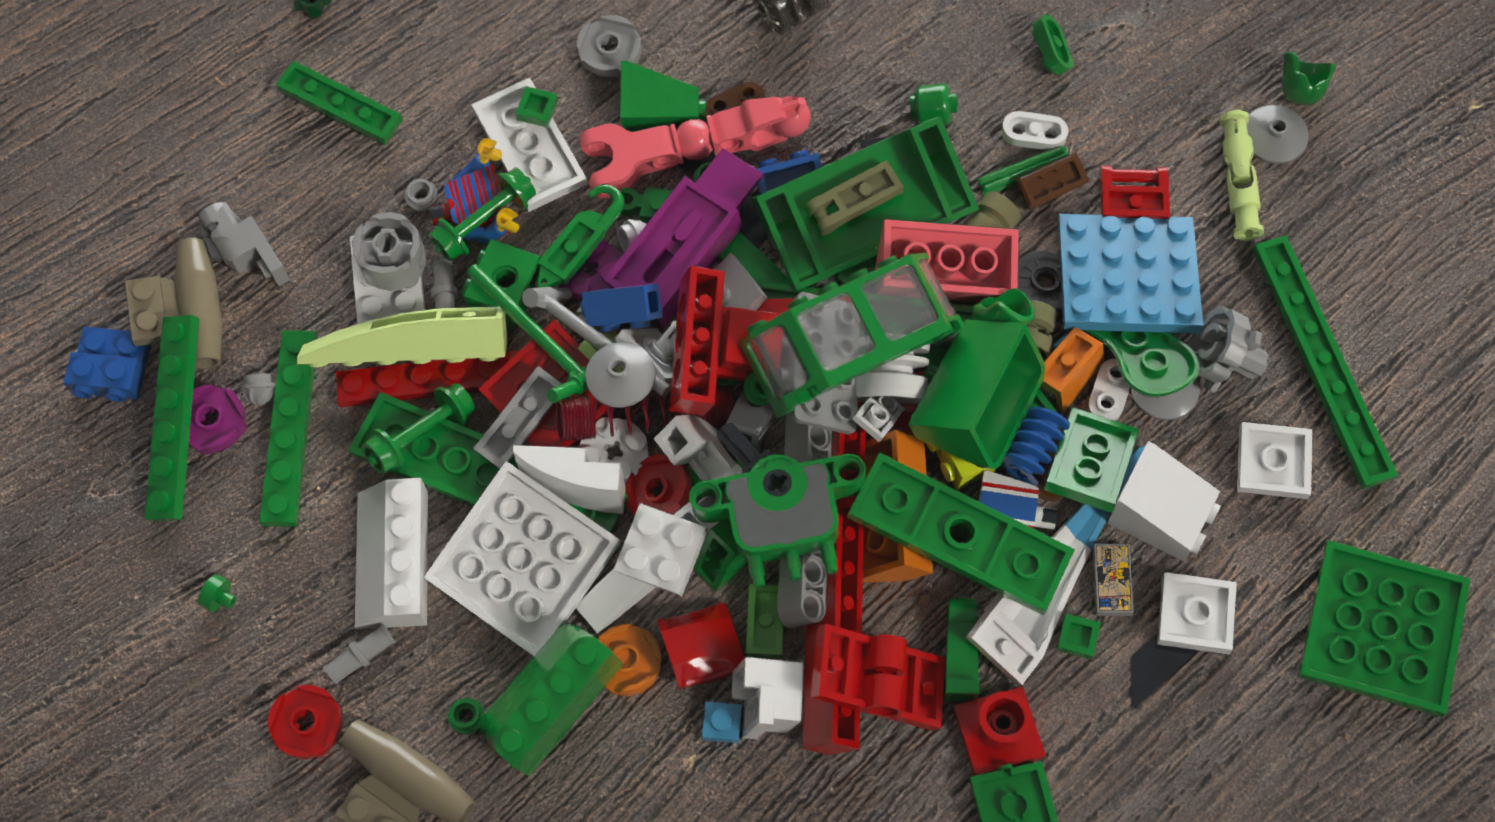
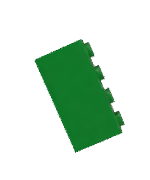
(980, 392)
(548, 697)

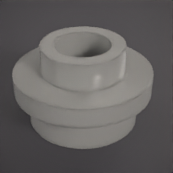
(419, 187)

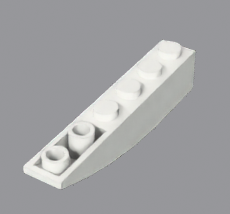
(619, 592)

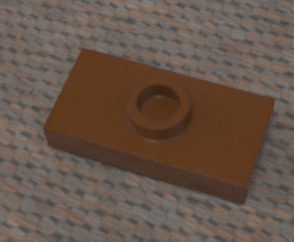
(1052, 181)

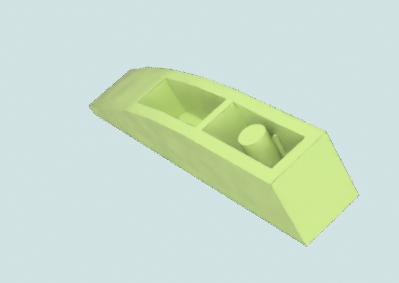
(416, 337)

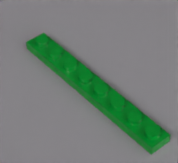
(1325, 363)

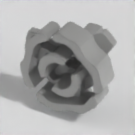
(1228, 348)

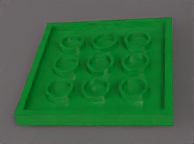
(1385, 628)

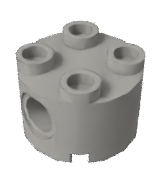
(389, 252)

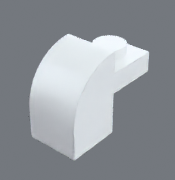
(695, 442)

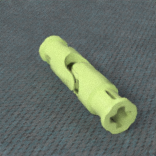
(1238, 155)

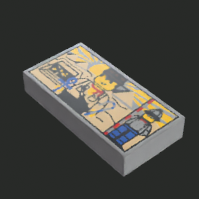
(1112, 580)

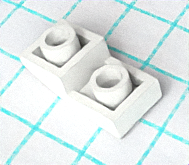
(878, 415)

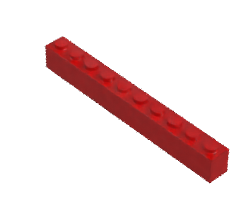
(828, 726)

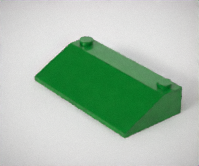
(931, 194)

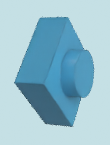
(722, 722)

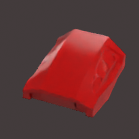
(701, 645)

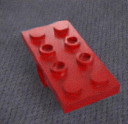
(878, 676)

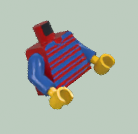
(473, 189)

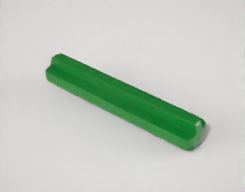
(1007, 176)

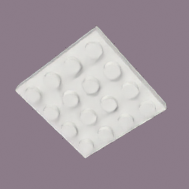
(522, 559)

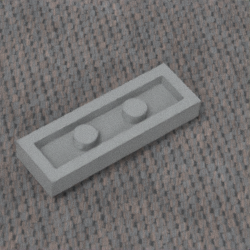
(518, 419)

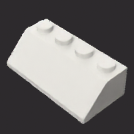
(392, 554)

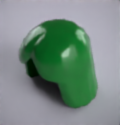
(1305, 81)
(1008, 307)

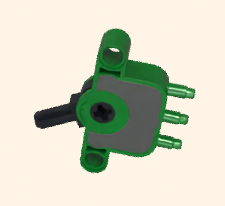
(778, 523)

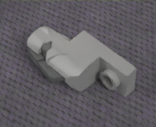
(239, 242)

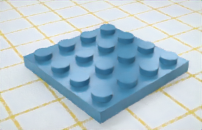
(1129, 274)

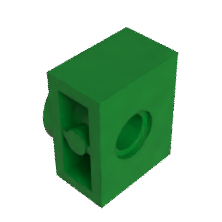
(503, 264)

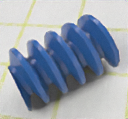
(1031, 443)

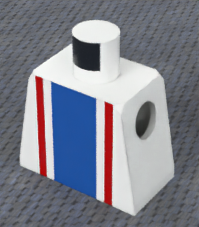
(1016, 500)

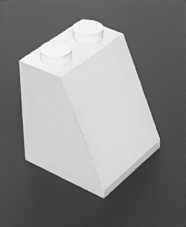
(1165, 504)

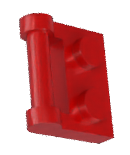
(1134, 200)

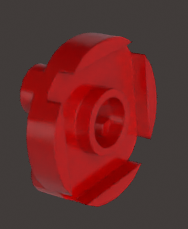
(658, 470)
(316, 739)

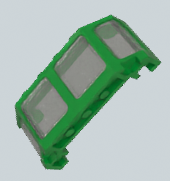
(849, 330)

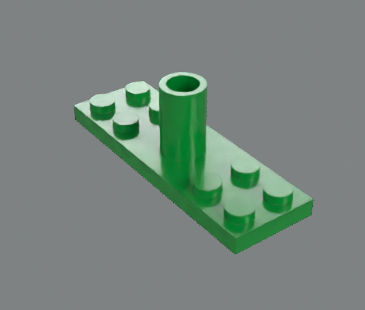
(961, 533)

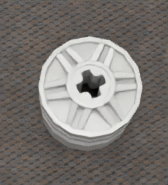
(896, 379)

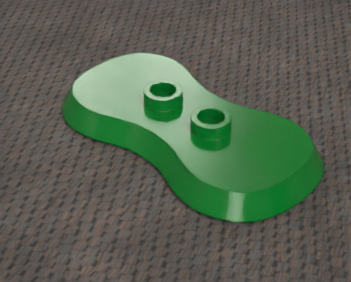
(1151, 361)

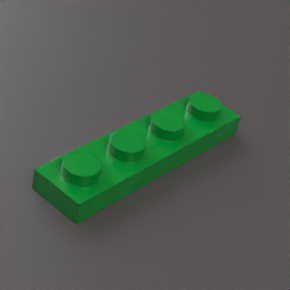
(339, 102)

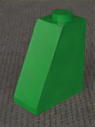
(656, 99)
(718, 556)

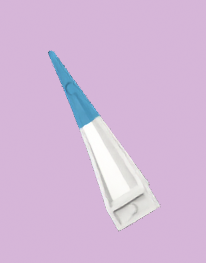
(1017, 636)

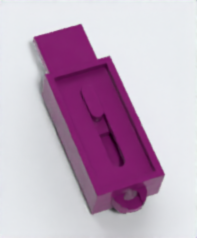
(687, 231)

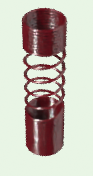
(577, 417)

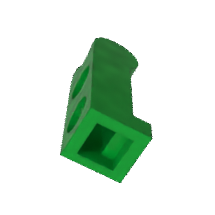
(961, 656)

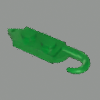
(578, 240)

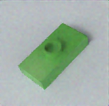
(763, 623)

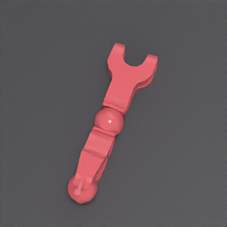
(745, 127)

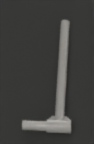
(549, 300)

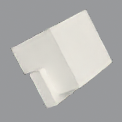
(770, 695)

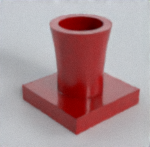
(991, 746)

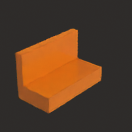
(1072, 366)

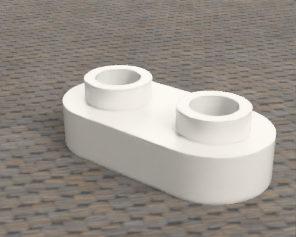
(1034, 129)
(1108, 389)

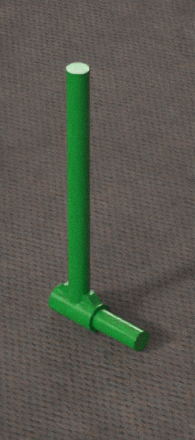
(577, 375)

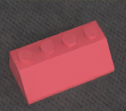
(965, 259)

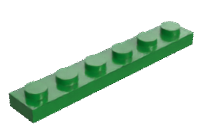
(172, 418)
(288, 433)

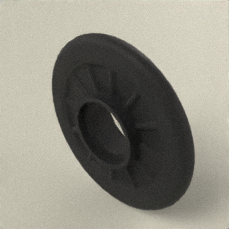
(1038, 265)

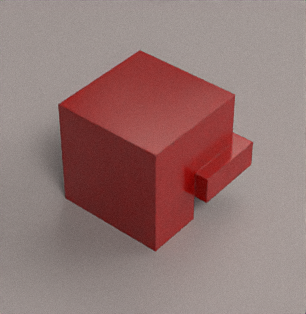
(731, 358)

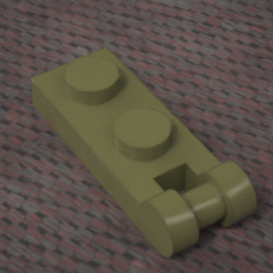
(855, 197)

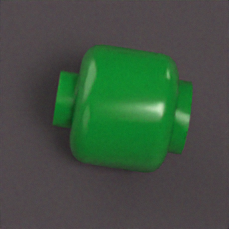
(932, 102)

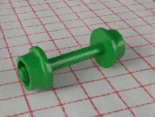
(516, 188)
(384, 452)

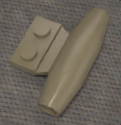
(190, 294)
(399, 782)

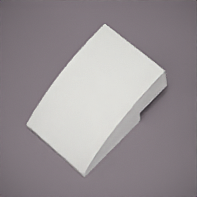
(573, 477)

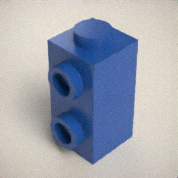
(622, 305)

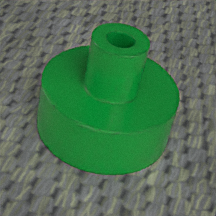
(216, 594)

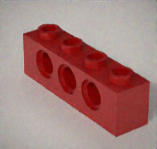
(697, 341)

